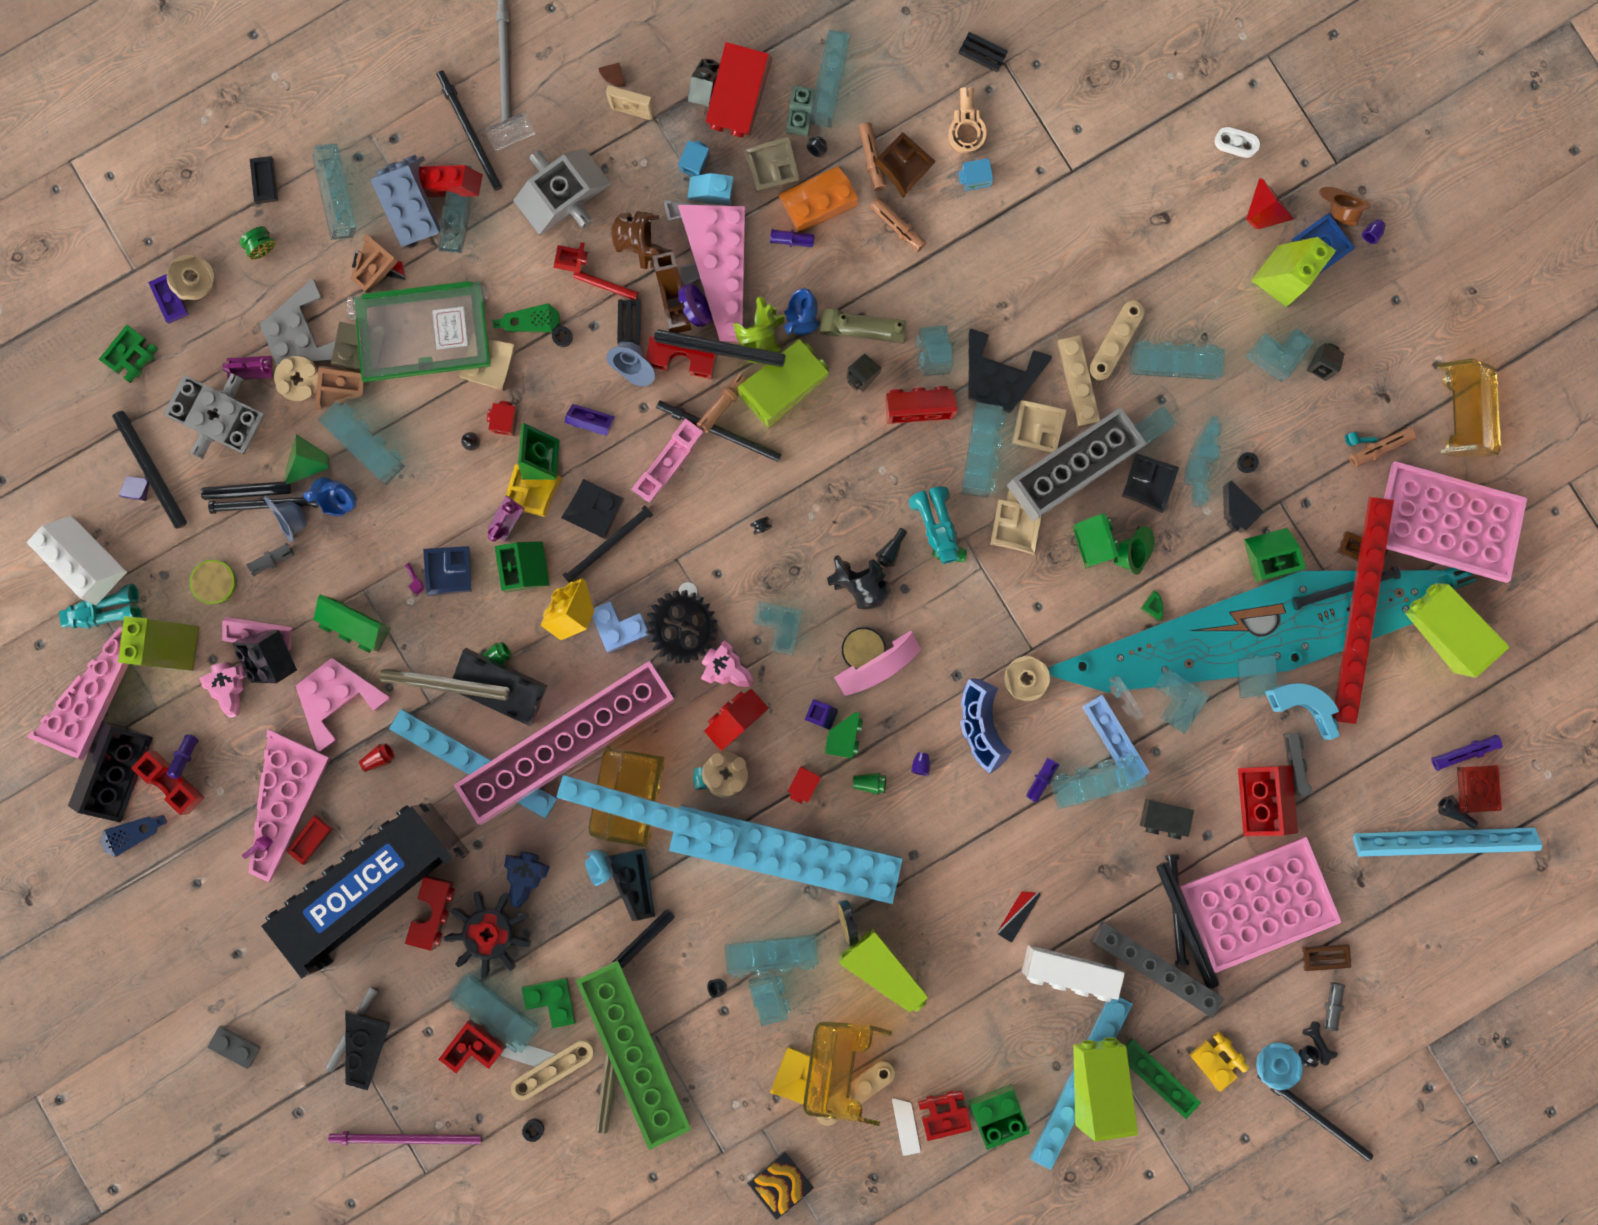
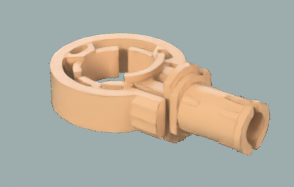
(967, 109)

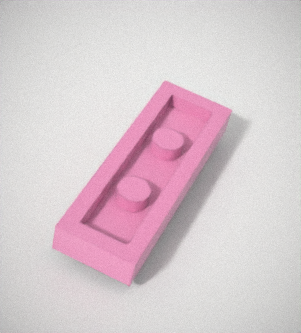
(237, 629)

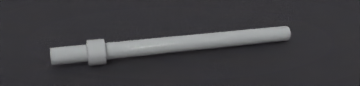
(502, 19)

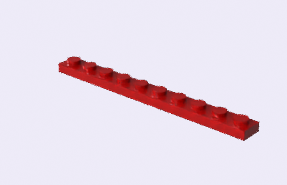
(1362, 609)

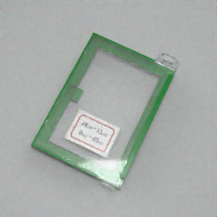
(420, 330)

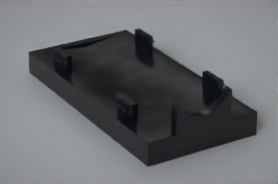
(524, 691)

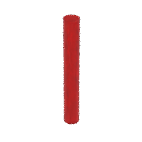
(609, 286)

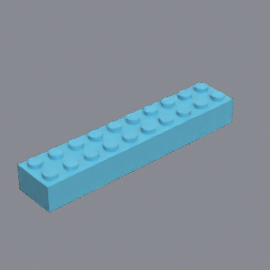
(798, 858)

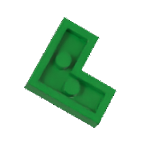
(554, 995)

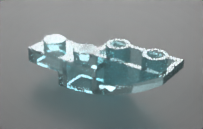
(454, 222)
(1203, 452)

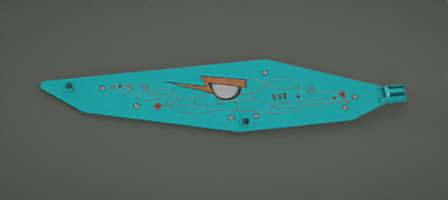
(1253, 623)

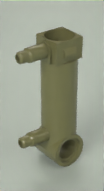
(839, 323)

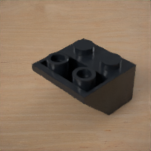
(265, 657)

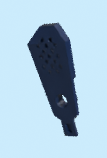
(133, 832)

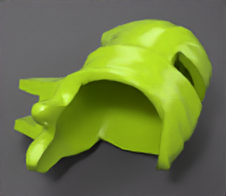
(763, 333)

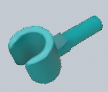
(1353, 439)

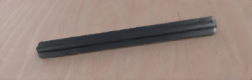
(719, 348)
(149, 469)
(1187, 925)

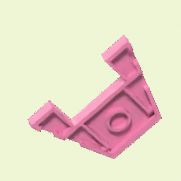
(328, 691)

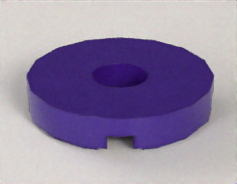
(695, 304)

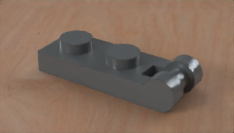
(1293, 746)

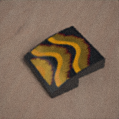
(780, 1185)

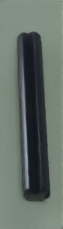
(245, 490)
(644, 938)

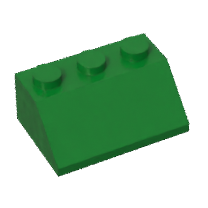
(350, 624)

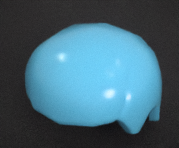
(597, 867)

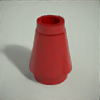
(376, 758)

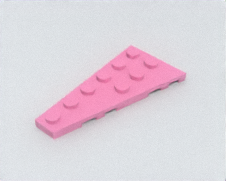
(285, 791)

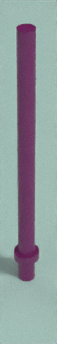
(346, 1138)

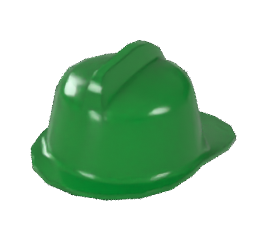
(1136, 550)

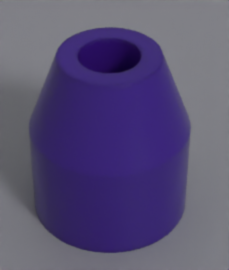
(1374, 231)
(921, 764)

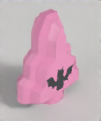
(725, 667)
(225, 685)

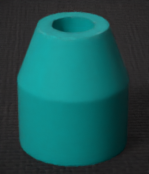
(697, 779)

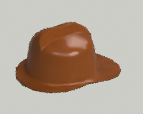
(1344, 206)

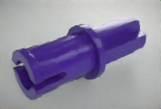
(791, 238)
(182, 756)
(1042, 780)

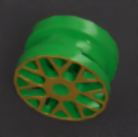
(257, 242)

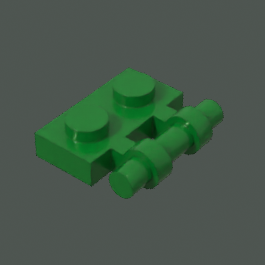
(122, 351)

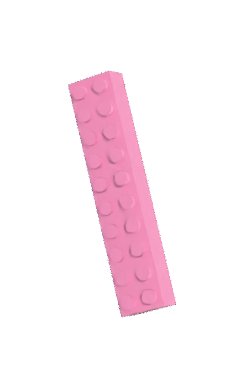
(564, 743)

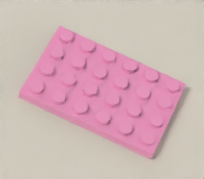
(1454, 521)
(1260, 904)

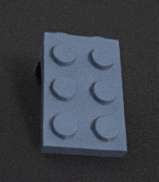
(405, 200)

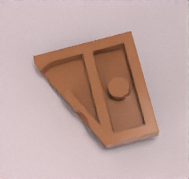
(371, 265)
(337, 385)

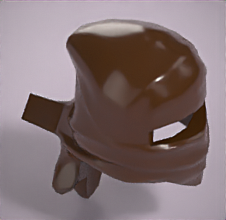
(635, 235)

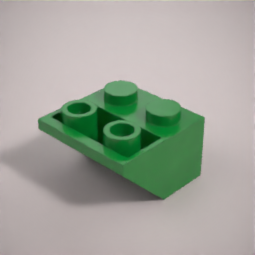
(1096, 540)
(1274, 554)
(522, 566)
(842, 737)
(999, 1116)

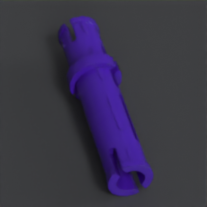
(1475, 749)

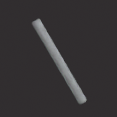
(341, 1047)

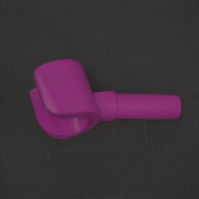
(417, 585)
(263, 843)

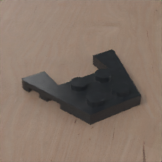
(996, 382)

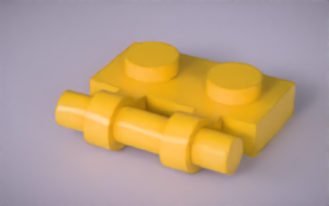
(1213, 1065)

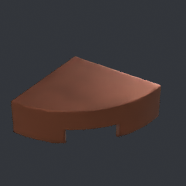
(612, 74)

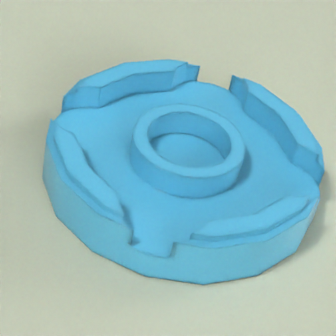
(1279, 1066)

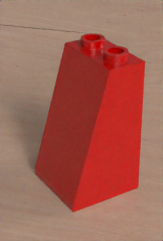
(738, 89)

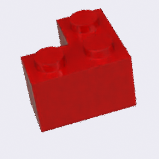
(735, 718)
(475, 1042)

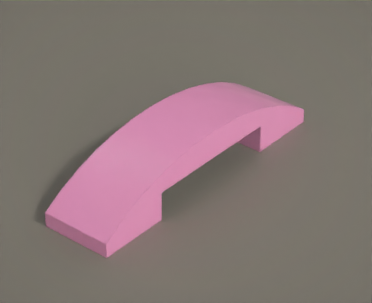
(668, 461)
(881, 667)

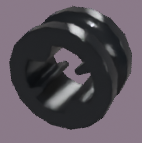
(556, 332)
(1254, 464)
(761, 525)
(538, 1126)

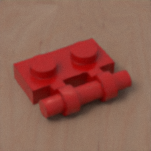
(945, 1122)

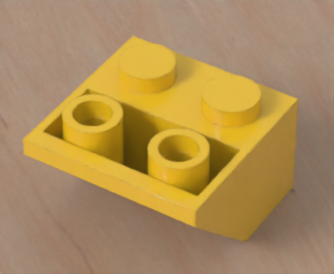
(569, 610)

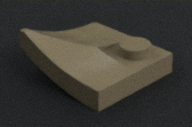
(772, 164)
(346, 347)

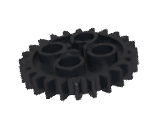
(675, 646)

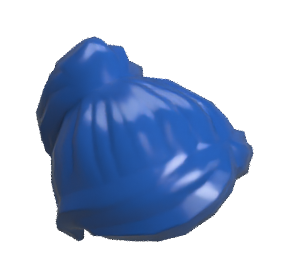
(801, 313)
(332, 496)

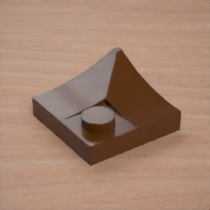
(904, 163)

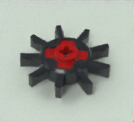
(477, 942)

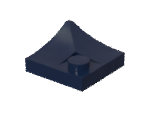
(447, 570)

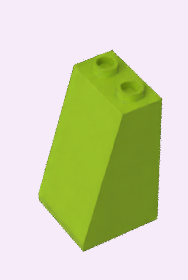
(1293, 268)
(778, 389)
(1456, 631)
(158, 643)
(882, 970)
(1103, 1090)

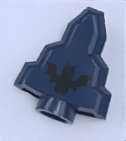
(523, 875)

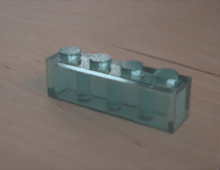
(829, 78)
(334, 191)
(1176, 361)
(361, 442)
(982, 450)
(1098, 782)
(770, 955)
(494, 1012)

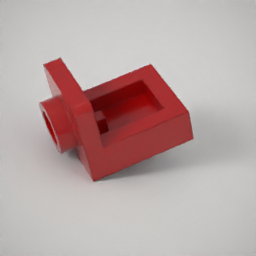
(570, 258)

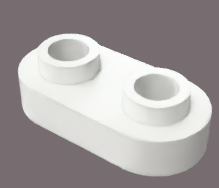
(1236, 141)

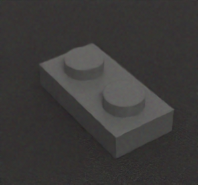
(234, 1047)

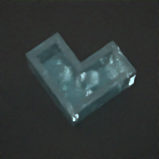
(935, 351)
(1279, 358)
(784, 621)
(1185, 702)
(768, 998)

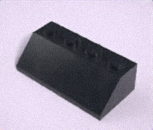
(107, 772)

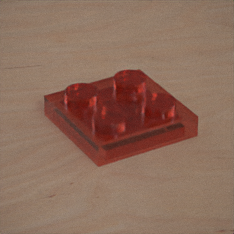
(1479, 788)

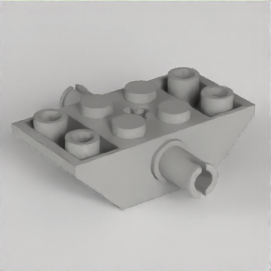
(546, 205)
(197, 408)

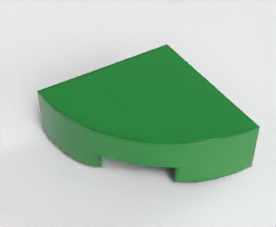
(1154, 606)

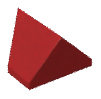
(1266, 208)

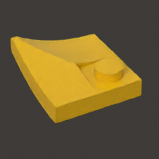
(532, 494)
(792, 1076)

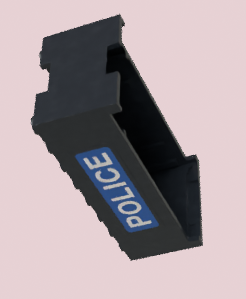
(361, 886)

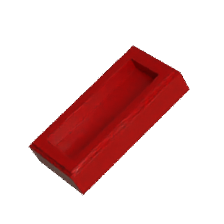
(309, 840)

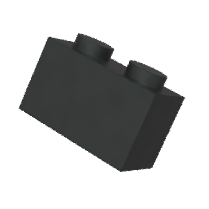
(1166, 818)

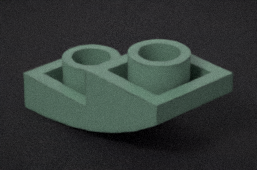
(800, 110)

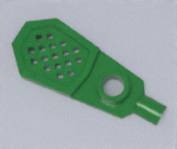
(526, 320)

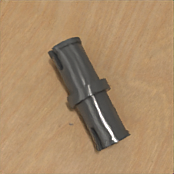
(270, 559)
(1334, 1006)

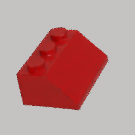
(920, 405)
(1267, 801)

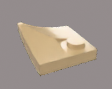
(496, 375)
(1038, 426)
(1014, 528)

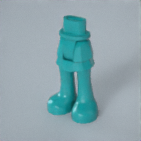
(942, 535)
(87, 615)

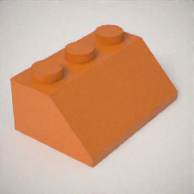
(819, 199)

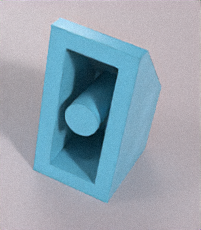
(711, 189)

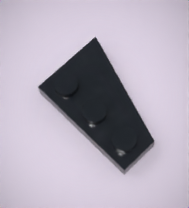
(633, 882)
(363, 1047)

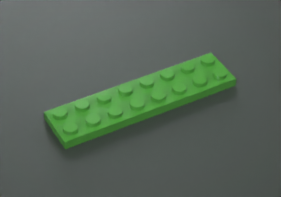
(633, 1054)

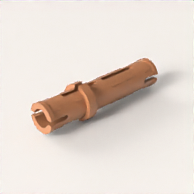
(871, 154)
(897, 224)
(728, 395)
(1375, 450)

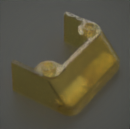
(1474, 408)
(832, 1070)

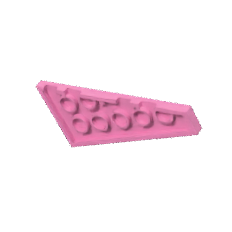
(718, 251)
(83, 704)

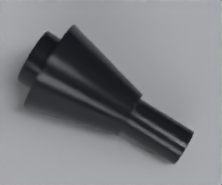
(888, 554)
(1450, 808)

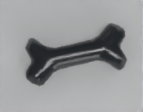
(1314, 1032)

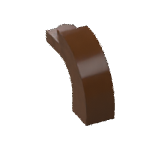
(669, 285)

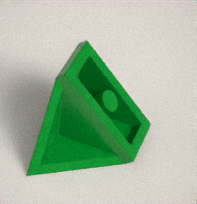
(304, 460)

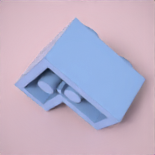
(618, 633)

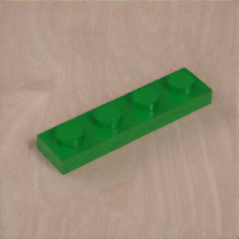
(1160, 1080)

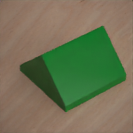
(537, 454)

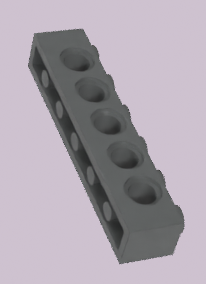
(1157, 969)

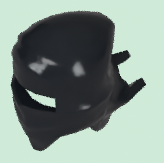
(866, 586)

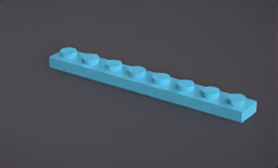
(459, 755)
(648, 812)
(1447, 842)
(1063, 1113)

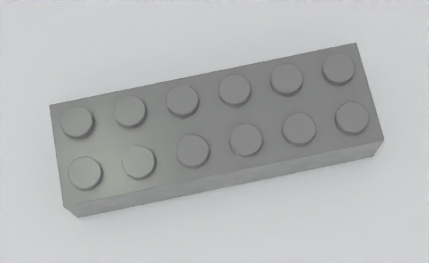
(1076, 464)

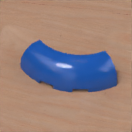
(979, 726)

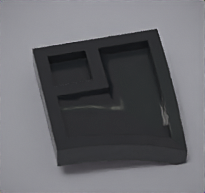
(1150, 482)
(593, 508)

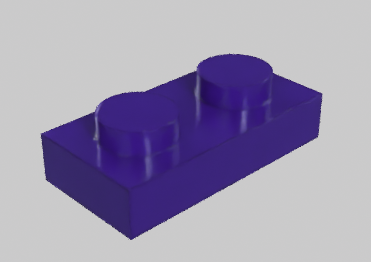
(169, 303)
(589, 419)

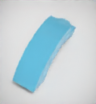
(1312, 699)

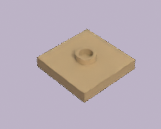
(630, 102)

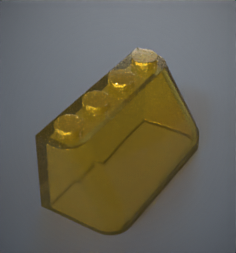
(632, 774)

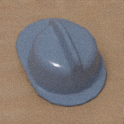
(630, 363)
(289, 516)

